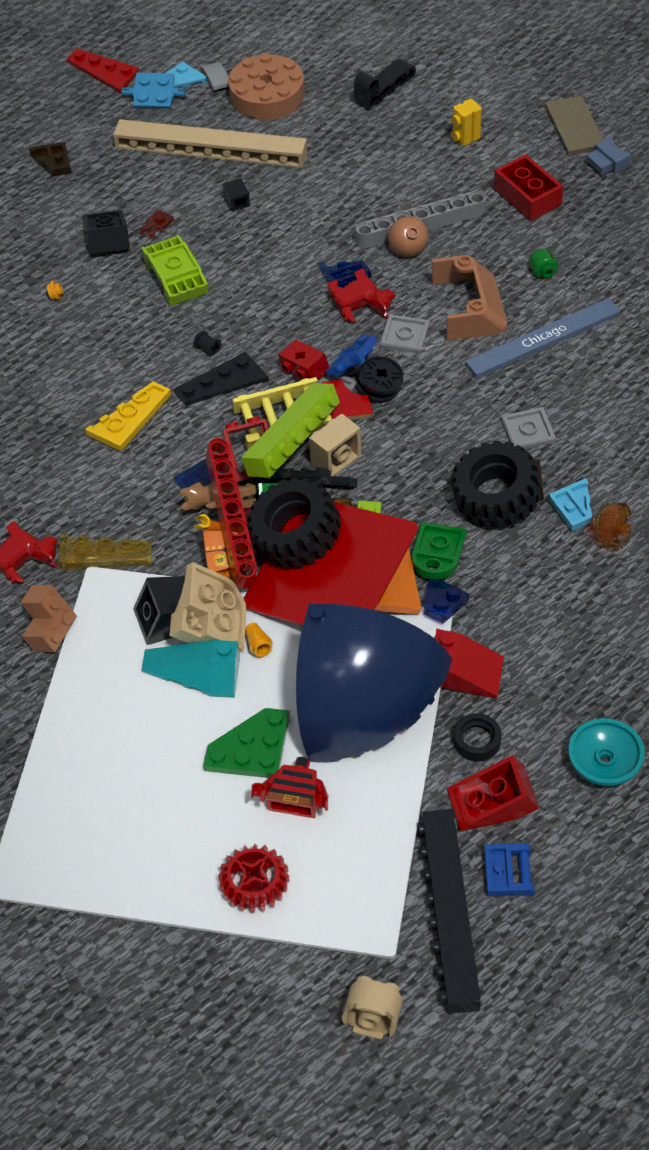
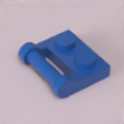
(500, 872)

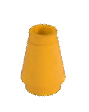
(258, 640)

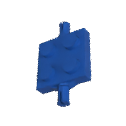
(352, 356)

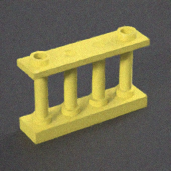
(265, 399)

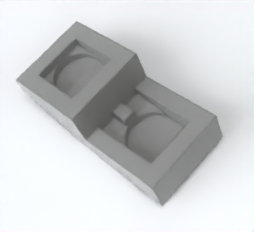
(216, 75)

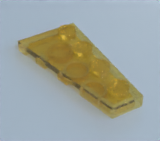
(85, 552)

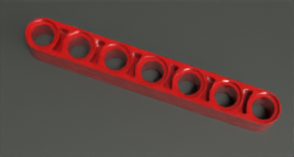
(231, 522)

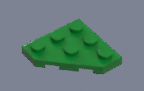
(251, 747)

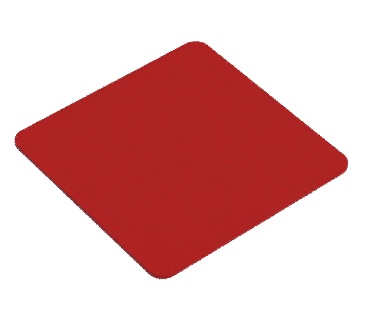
(349, 573)

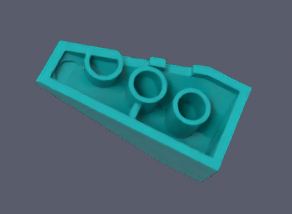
(200, 665)

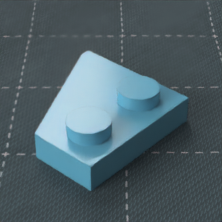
(573, 504)

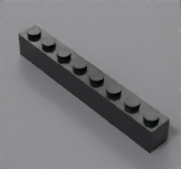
(450, 912)

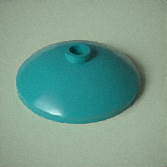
(607, 740)

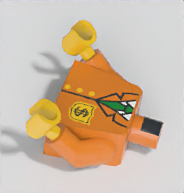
(214, 546)

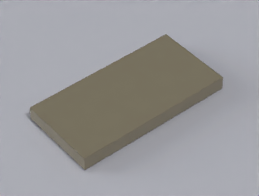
(574, 124)

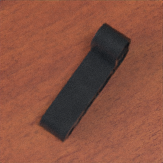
(372, 90)

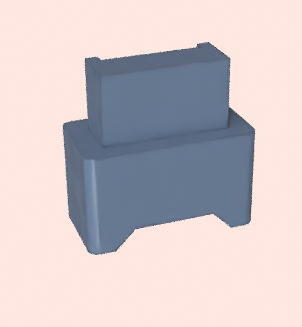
(608, 157)

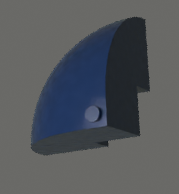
(362, 679)

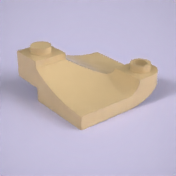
(209, 608)

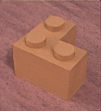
(50, 618)

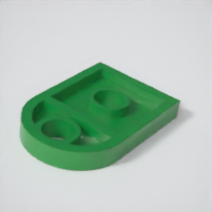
(438, 547)

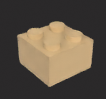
(335, 445)

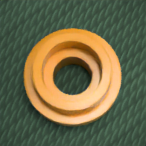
(54, 290)

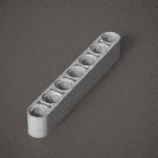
(432, 215)

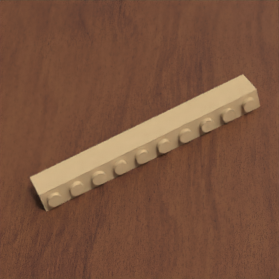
(210, 143)

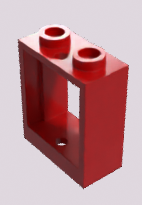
(234, 428)

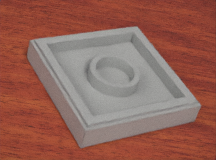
(404, 334)
(529, 428)

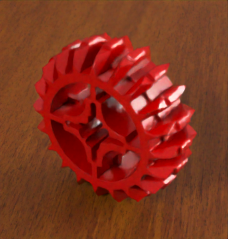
(253, 891)

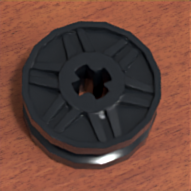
(380, 379)

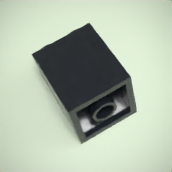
(156, 604)

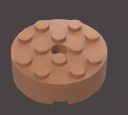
(266, 86)

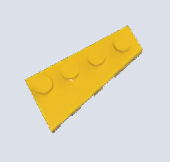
(129, 417)

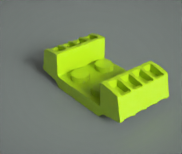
(175, 270)

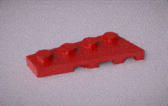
(109, 71)

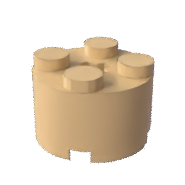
(373, 1007)

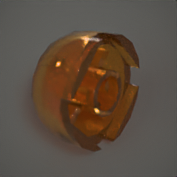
(610, 522)

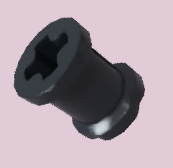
(206, 342)

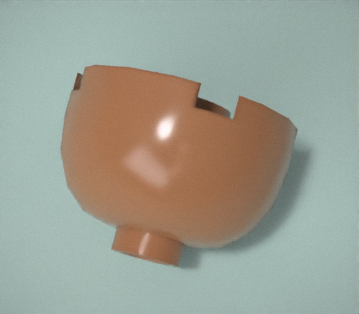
(408, 236)

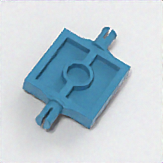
(153, 91)

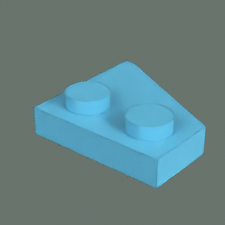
(186, 75)

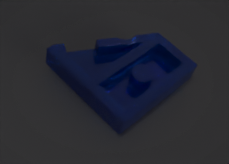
(343, 272)
(443, 600)

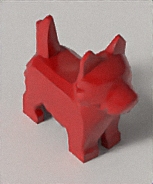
(359, 294)
(21, 547)

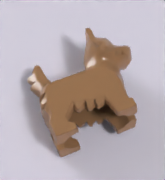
(197, 496)

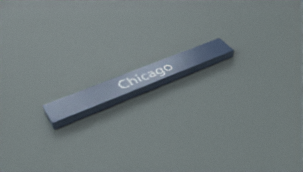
(542, 338)

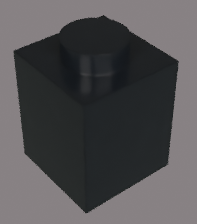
(236, 195)

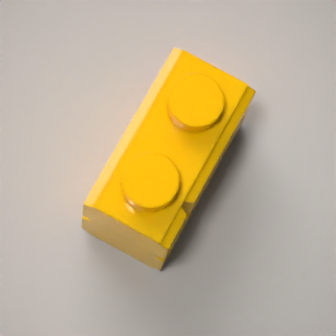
(466, 122)

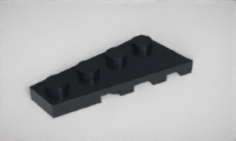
(226, 377)

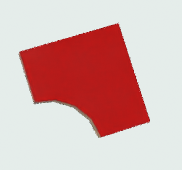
(351, 404)

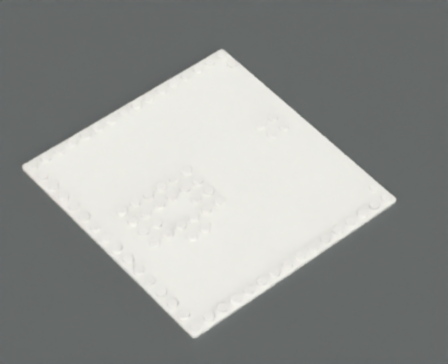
(136, 830)

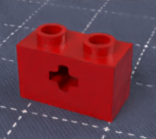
(303, 361)

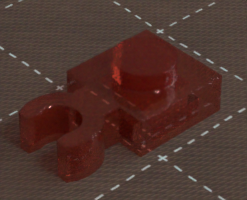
(157, 221)

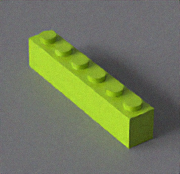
(290, 430)

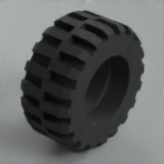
(502, 507)
(303, 543)

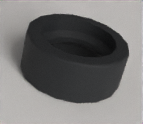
(481, 753)

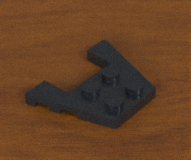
(319, 475)

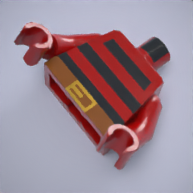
(293, 790)

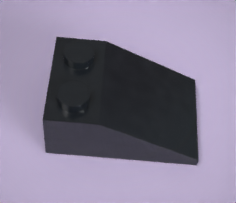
(106, 232)

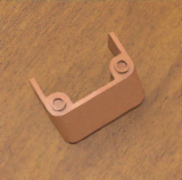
(483, 315)

